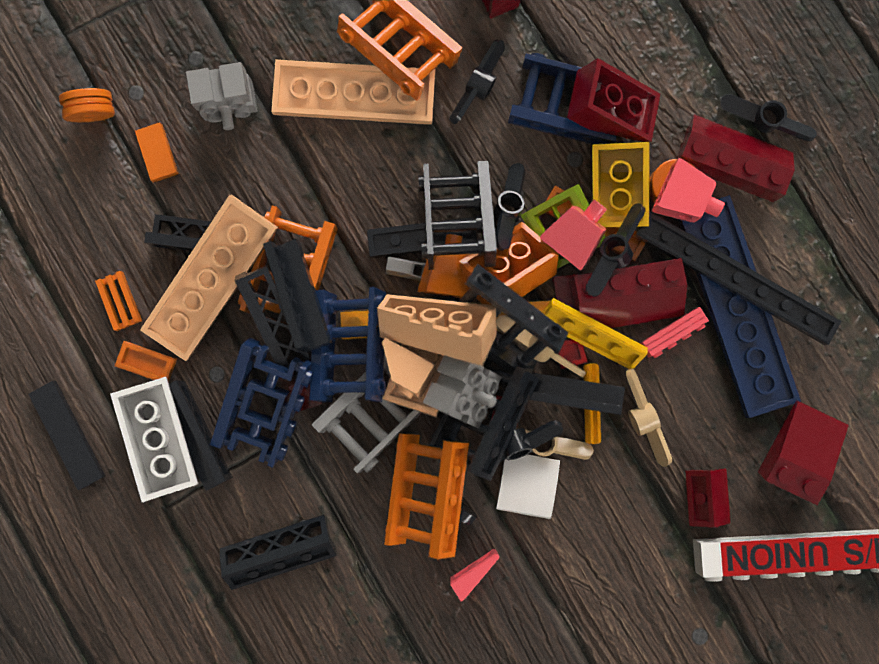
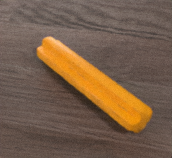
(592, 418)

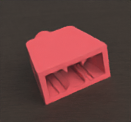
(687, 194)
(577, 234)

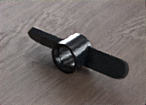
(480, 82)
(755, 113)
(512, 197)
(607, 264)
(523, 444)

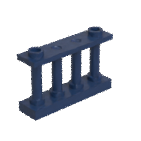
(549, 120)
(324, 358)

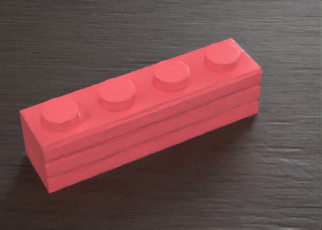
(675, 331)

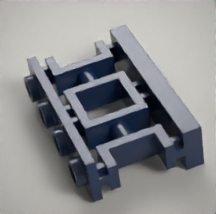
(240, 395)

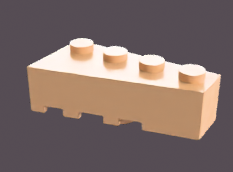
(439, 326)

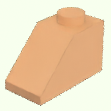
(408, 370)

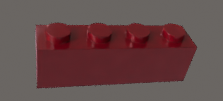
(737, 159)
(634, 294)

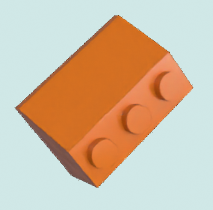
(522, 265)

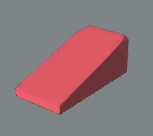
(467, 578)

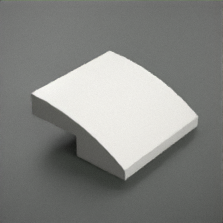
(528, 486)

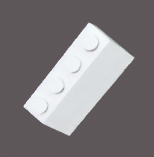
(154, 439)

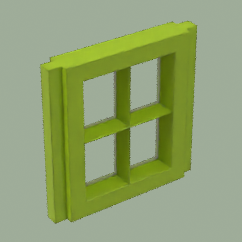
(576, 198)

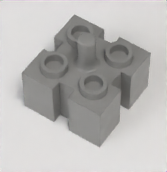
(222, 93)
(463, 390)

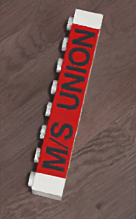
(787, 554)

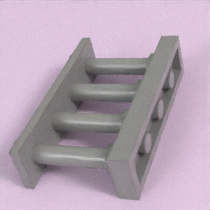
(350, 402)

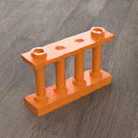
(424, 34)
(315, 261)
(448, 498)

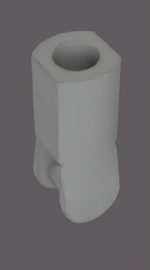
(403, 268)

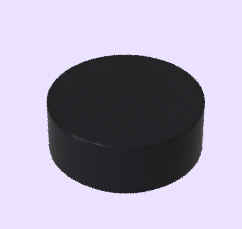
(467, 515)

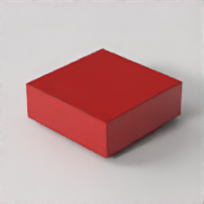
(573, 352)

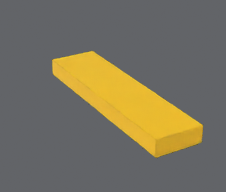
(596, 335)

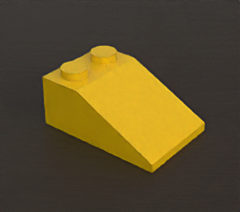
(621, 180)

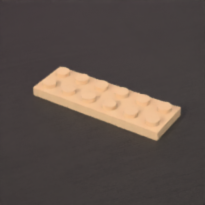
(347, 93)
(208, 277)

